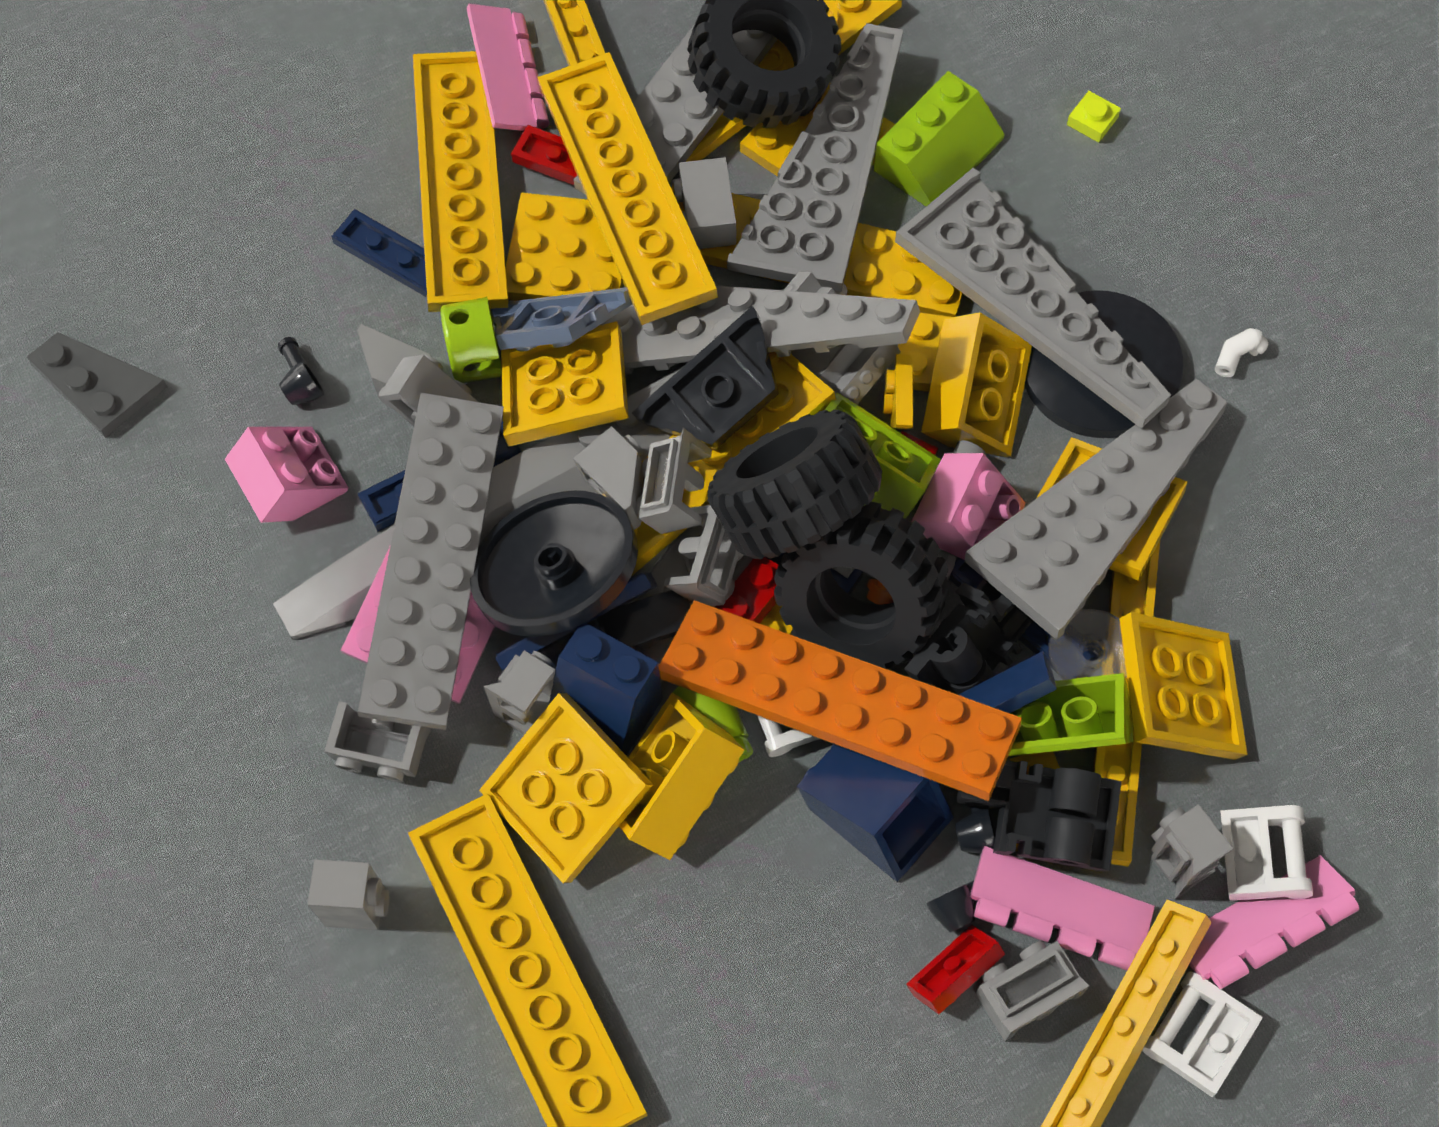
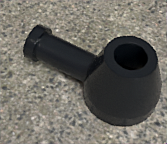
(300, 382)
(976, 831)
(954, 908)

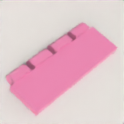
(507, 68)
(1059, 901)
(1255, 926)

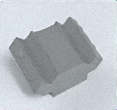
(846, 367)

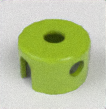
(471, 340)

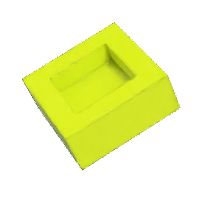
(1093, 116)

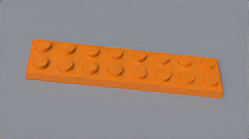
(841, 699)

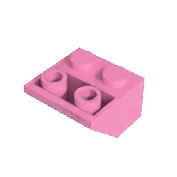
(284, 472)
(966, 502)

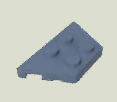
(555, 318)

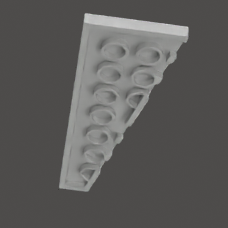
(821, 186)
(998, 266)
(788, 321)
(1073, 532)

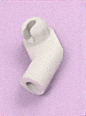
(1247, 341)

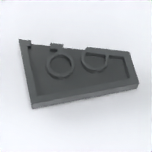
(95, 382)

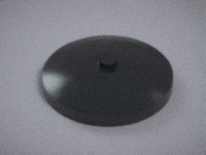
(1078, 408)
(554, 563)

